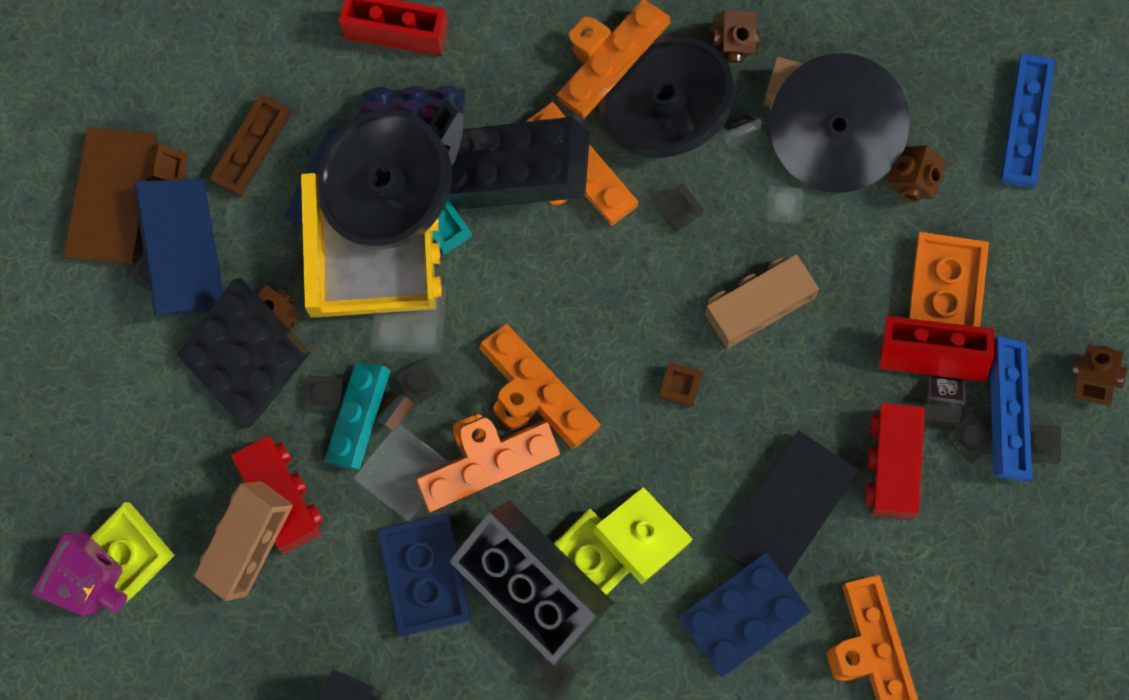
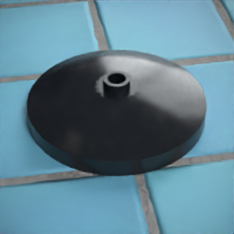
(847, 89)
(670, 98)
(384, 179)

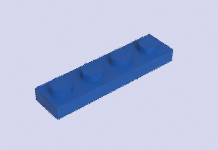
(1027, 121)
(1010, 410)

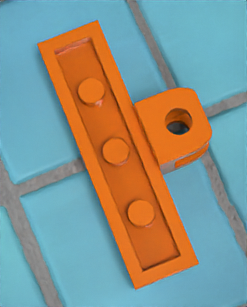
(608, 55)
(602, 185)
(534, 390)
(484, 460)
(877, 644)

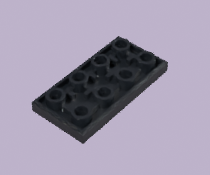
(789, 505)

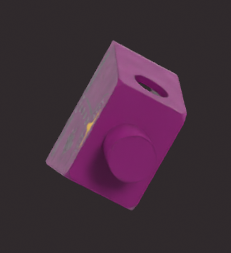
(81, 577)

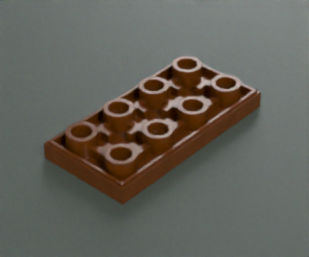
(104, 208)

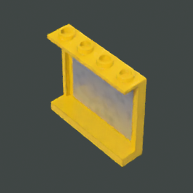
(362, 280)

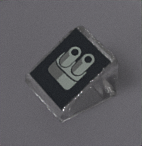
(741, 130)
(947, 390)

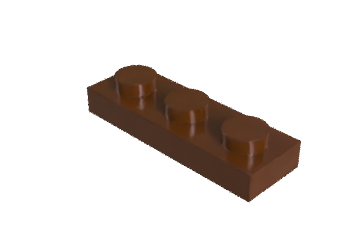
(250, 145)

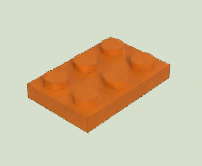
(948, 279)

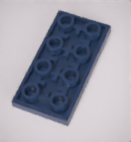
(178, 246)

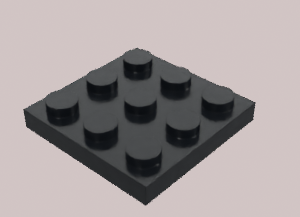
(243, 353)

